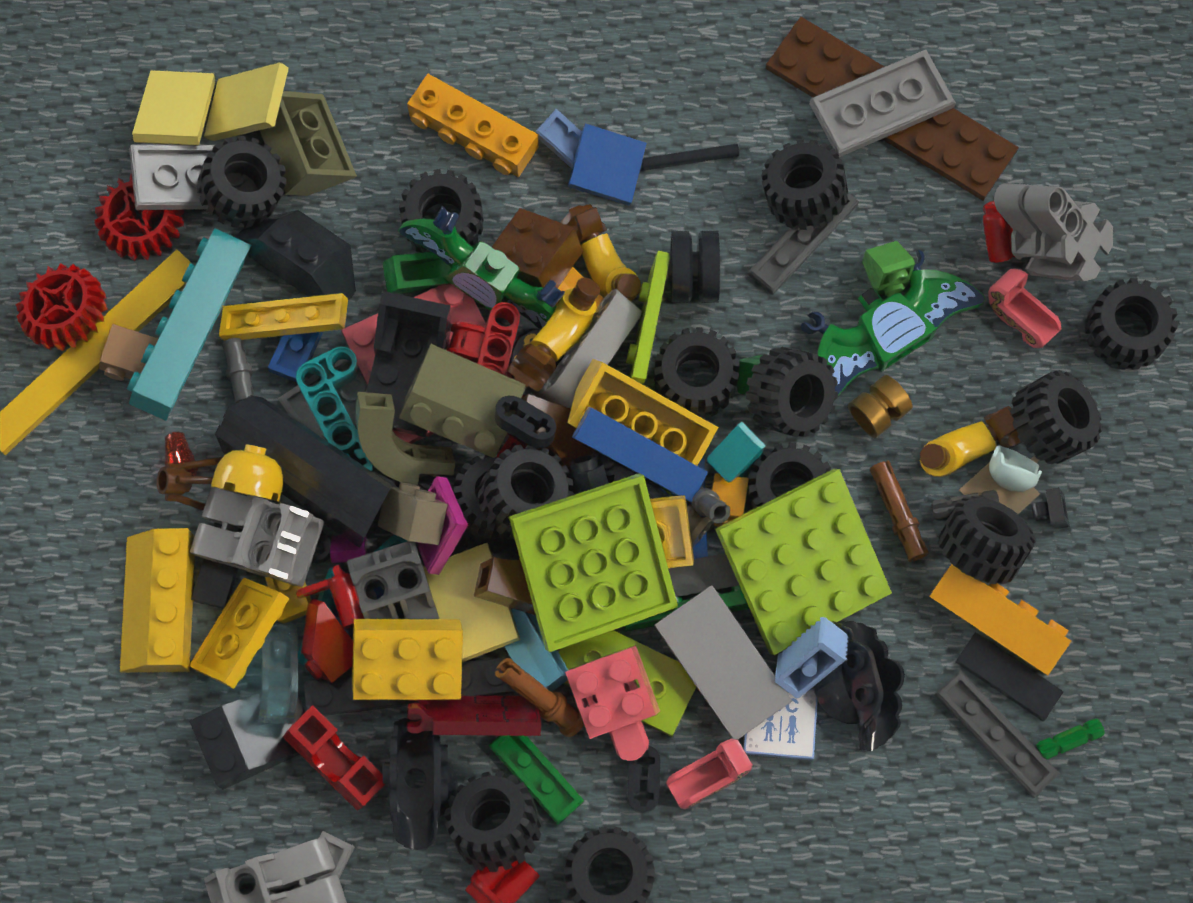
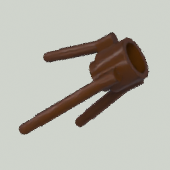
(175, 481)

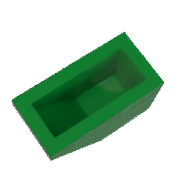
(414, 272)

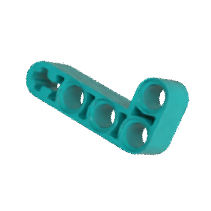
(326, 392)

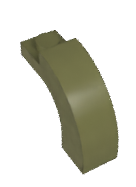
(390, 453)

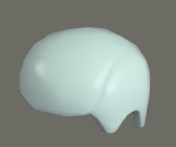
(1013, 470)

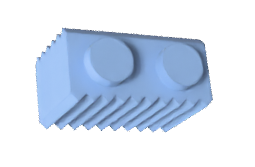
(811, 657)

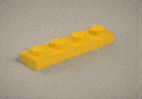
(284, 317)

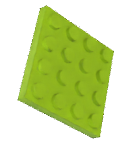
(803, 560)
(593, 562)

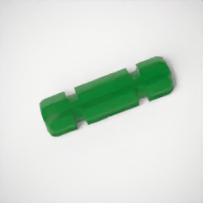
(1071, 738)

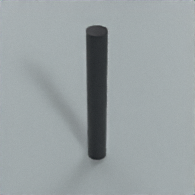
(690, 157)

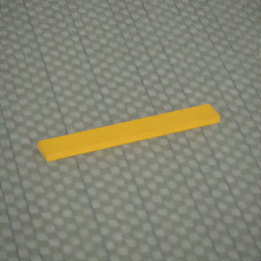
(80, 363)

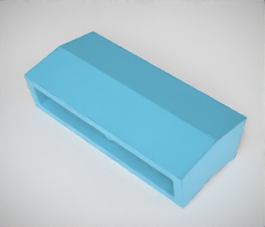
(531, 653)

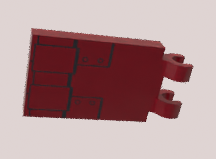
(475, 716)

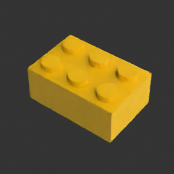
(407, 659)

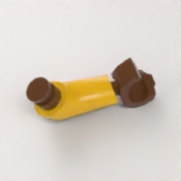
(599, 253)
(561, 332)
(968, 443)

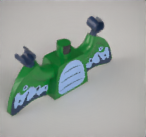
(481, 270)
(893, 325)

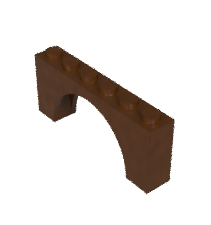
(503, 579)

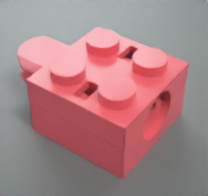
(613, 702)

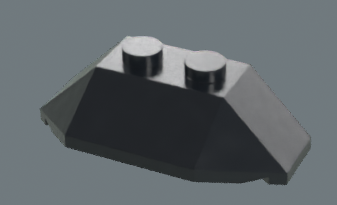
(302, 254)

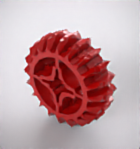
(112, 229)
(61, 307)

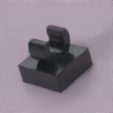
(1053, 509)

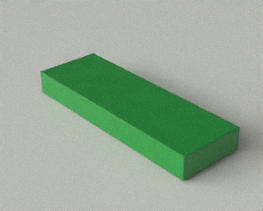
(538, 775)

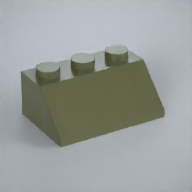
(308, 144)
(459, 400)

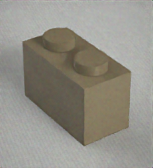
(413, 514)

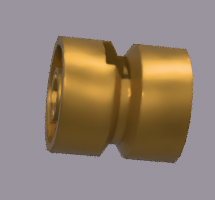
(885, 402)

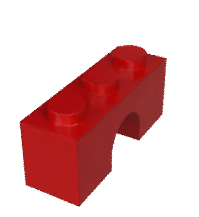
(346, 772)

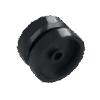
(694, 266)

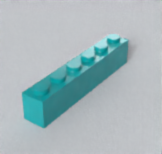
(189, 324)

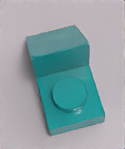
(736, 453)

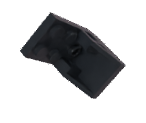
(401, 341)

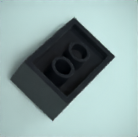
(240, 745)

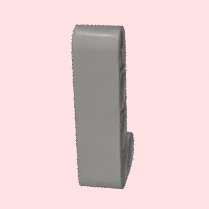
(601, 341)

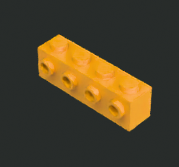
(472, 125)
(1002, 619)

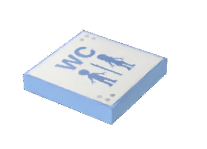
(787, 732)

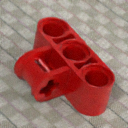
(479, 339)

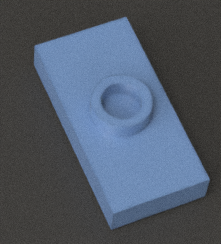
(560, 136)

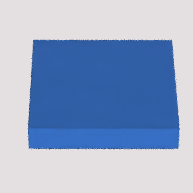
(607, 164)

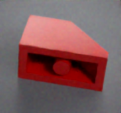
(325, 643)

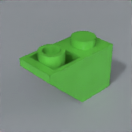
(888, 268)

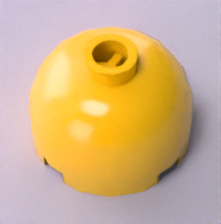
(249, 473)

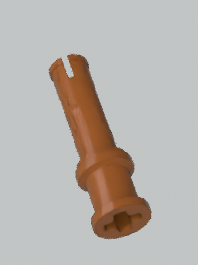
(551, 705)

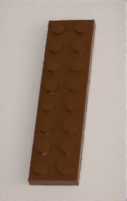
(944, 143)

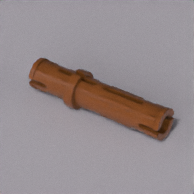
(904, 523)

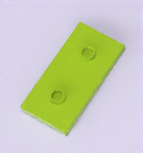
(651, 296)
(666, 676)

